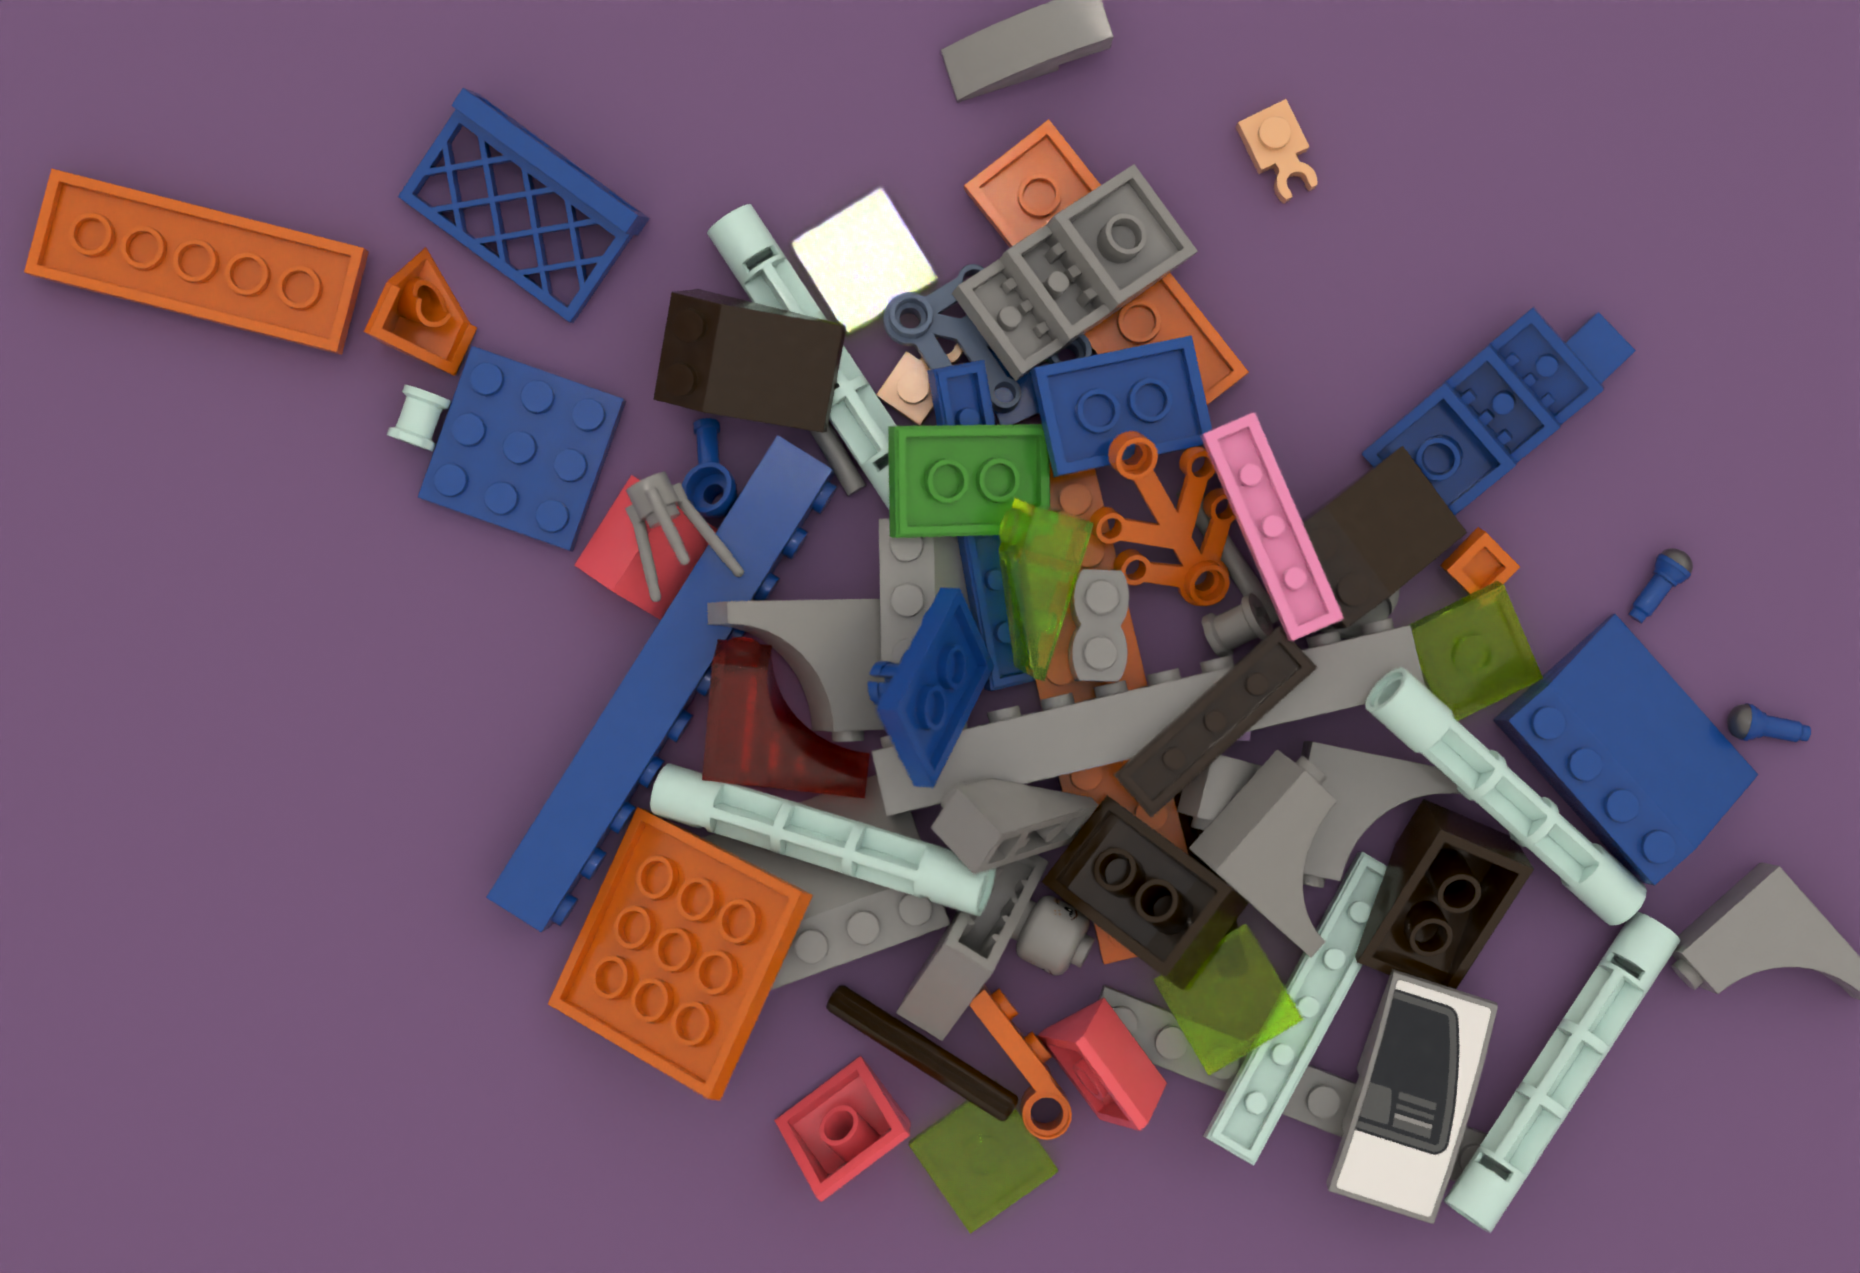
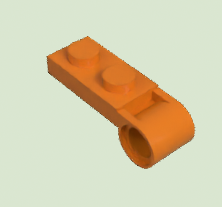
(1029, 1057)

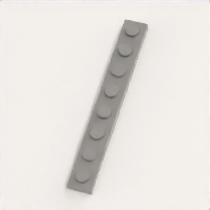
(1317, 1100)

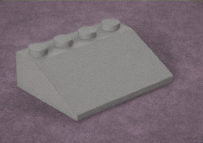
(846, 912)

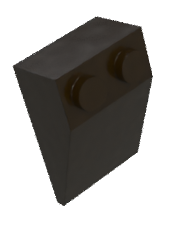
(749, 360)
(1380, 534)
(1145, 892)
(1441, 896)

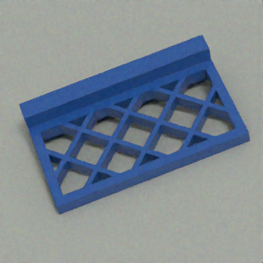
(548, 167)

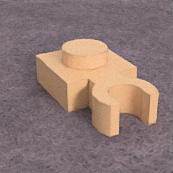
(1275, 142)
(909, 389)

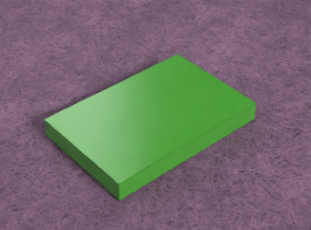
(963, 477)

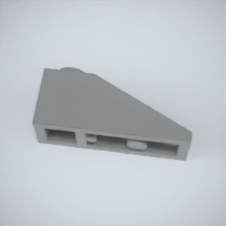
(1008, 821)

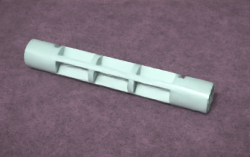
(774, 283)
(1482, 776)
(820, 838)
(1562, 1071)

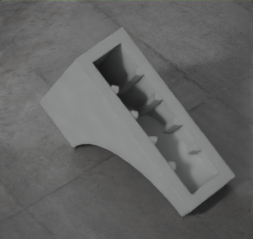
(828, 649)
(1364, 791)
(1265, 839)
(1762, 927)
(970, 951)

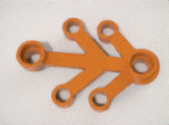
(1173, 525)

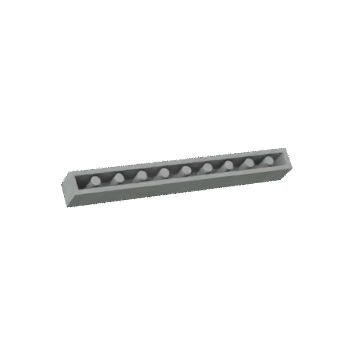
(1122, 721)

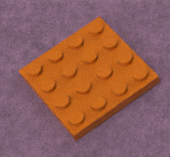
(679, 952)

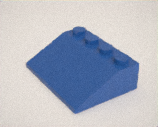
(1628, 751)

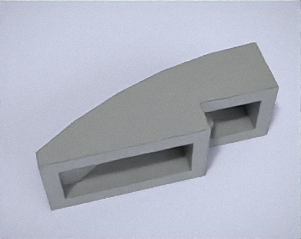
(1026, 46)

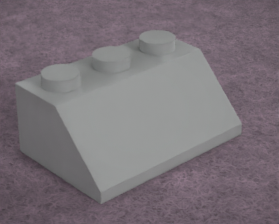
(909, 581)

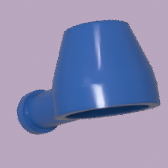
(709, 476)

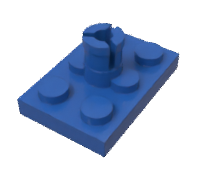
(1130, 389)
(932, 687)

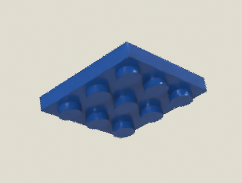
(522, 448)

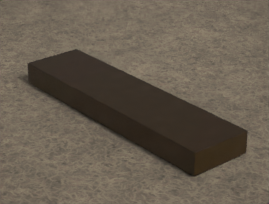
(1214, 721)

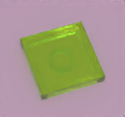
(863, 260)
(1474, 651)
(1231, 1002)
(982, 1161)

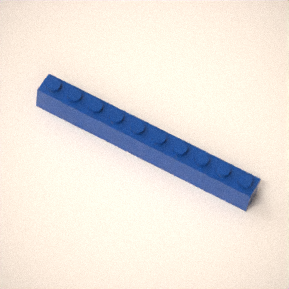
(659, 689)

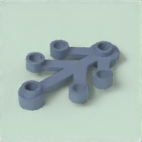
(963, 331)

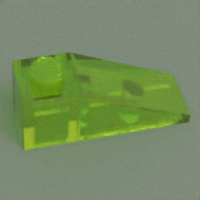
(1039, 570)

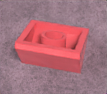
(616, 563)
(1106, 1065)
(843, 1128)

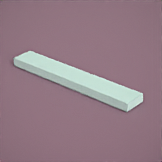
(1318, 989)

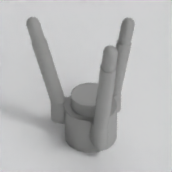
(656, 502)

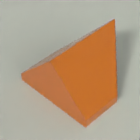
(422, 316)

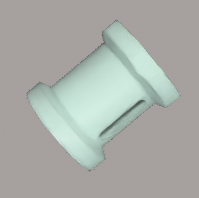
(419, 417)

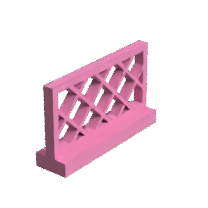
(1272, 527)

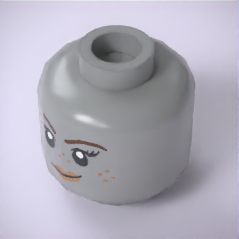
(1052, 935)

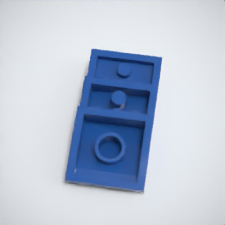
(1492, 411)

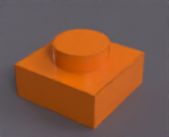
(1479, 562)

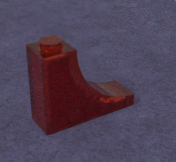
(759, 738)

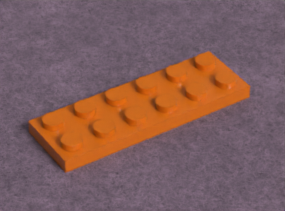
(1045, 177)
(196, 261)

